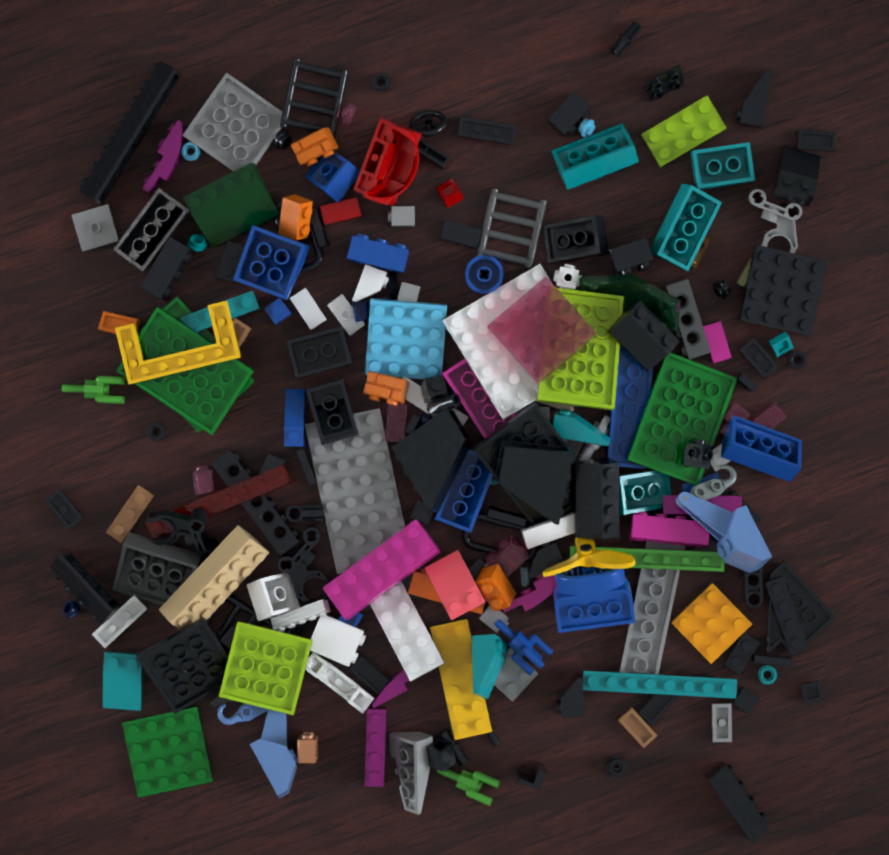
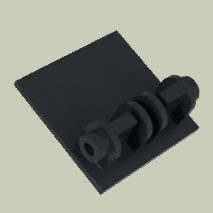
(664, 83)

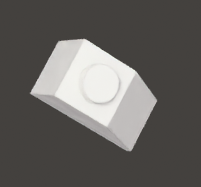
(370, 283)

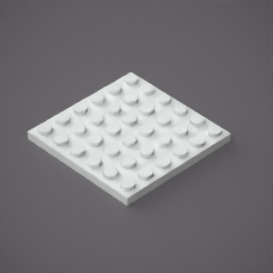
(493, 365)

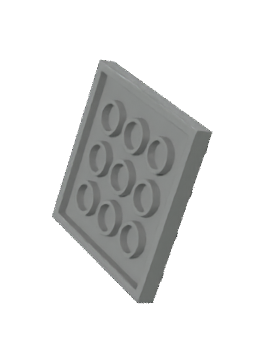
(234, 124)

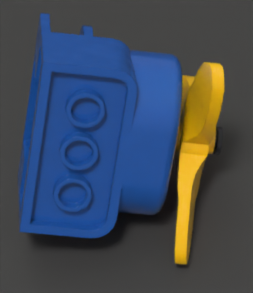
(592, 588)

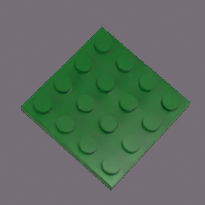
(167, 751)

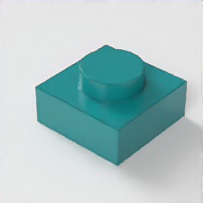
(781, 344)

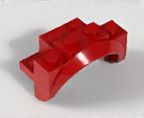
(390, 162)

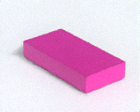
(717, 342)

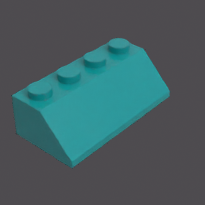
(595, 156)
(685, 226)

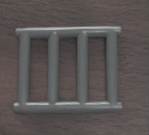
(535, 224)

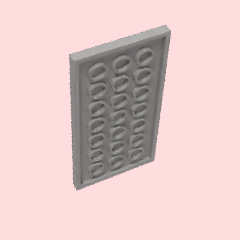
(357, 489)

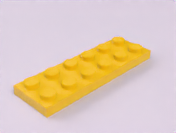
(466, 710)

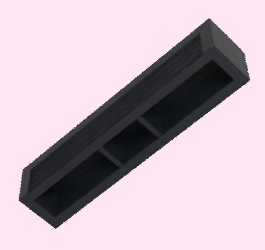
(432, 155)

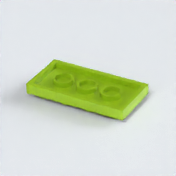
(683, 131)

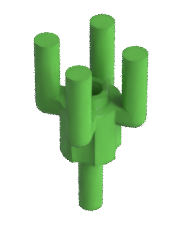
(98, 389)
(472, 783)

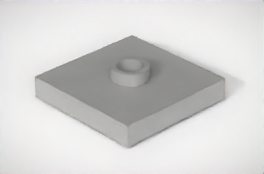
(95, 228)

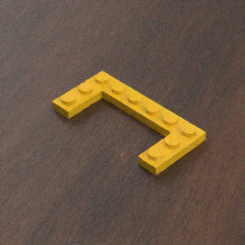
(223, 350)

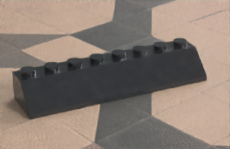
(130, 132)

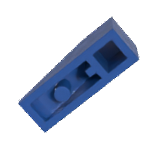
(294, 418)

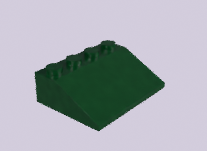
(232, 205)

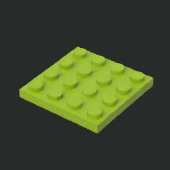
(265, 668)

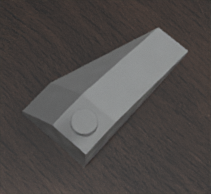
(412, 766)

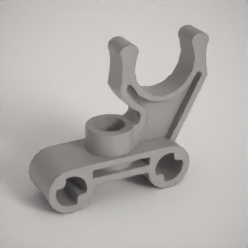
(784, 223)

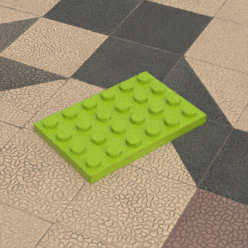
(592, 372)

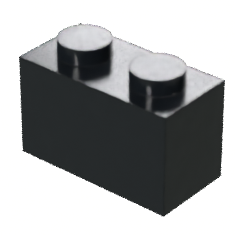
(569, 114)

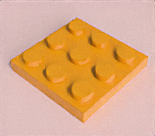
(711, 623)

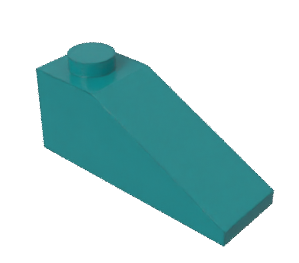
(575, 428)

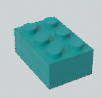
(722, 166)

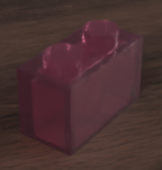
(508, 555)

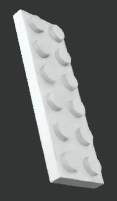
(406, 632)

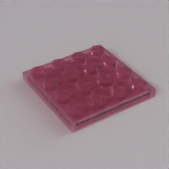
(542, 330)

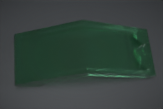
(635, 289)

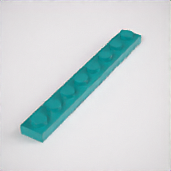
(659, 684)

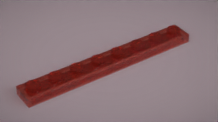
(228, 497)

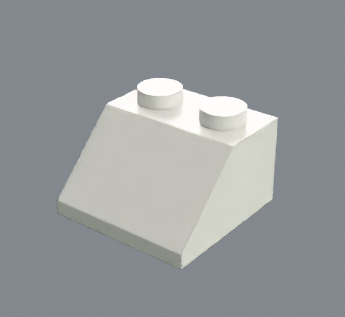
(273, 596)

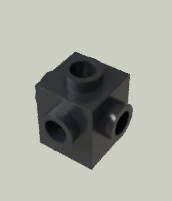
(698, 454)

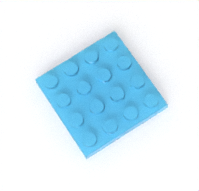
(405, 338)

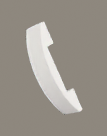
(339, 682)

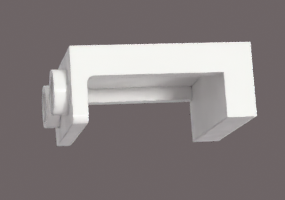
(337, 640)

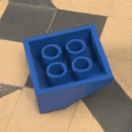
(271, 262)

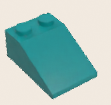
(642, 491)
(487, 662)
(122, 681)

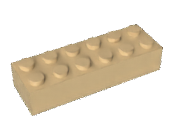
(214, 579)

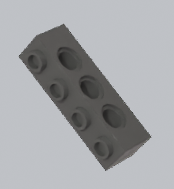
(701, 345)

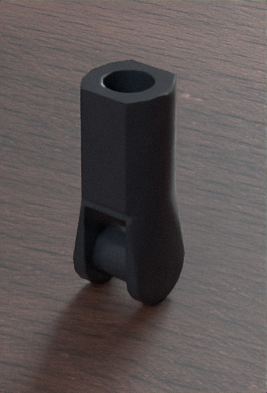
(449, 401)

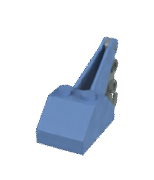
(736, 531)

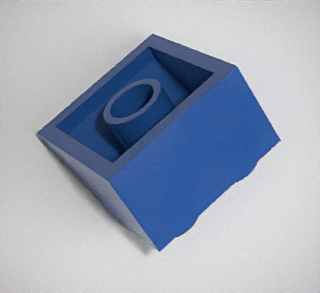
(333, 175)

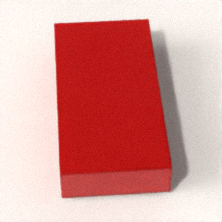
(340, 211)

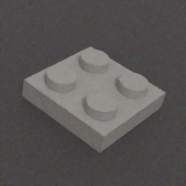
(512, 678)

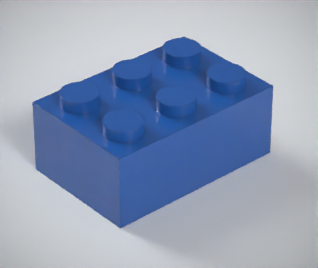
(378, 254)

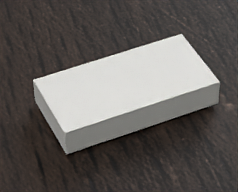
(308, 309)

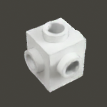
(561, 282)

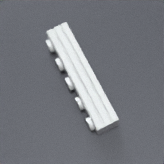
(300, 615)

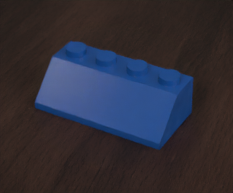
(762, 448)
(466, 494)

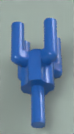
(524, 647)

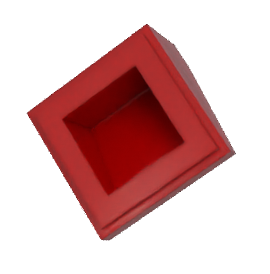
(450, 193)

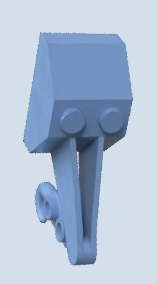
(271, 748)

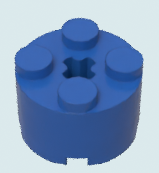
(484, 263)

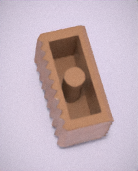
(307, 748)

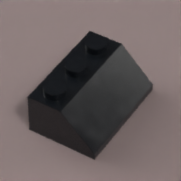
(643, 335)

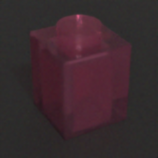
(203, 480)

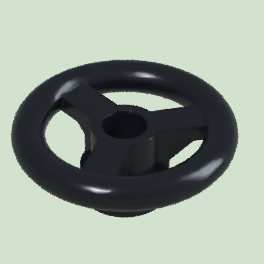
(428, 126)

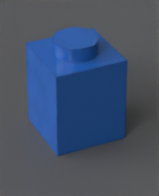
(278, 311)

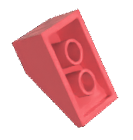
(454, 585)

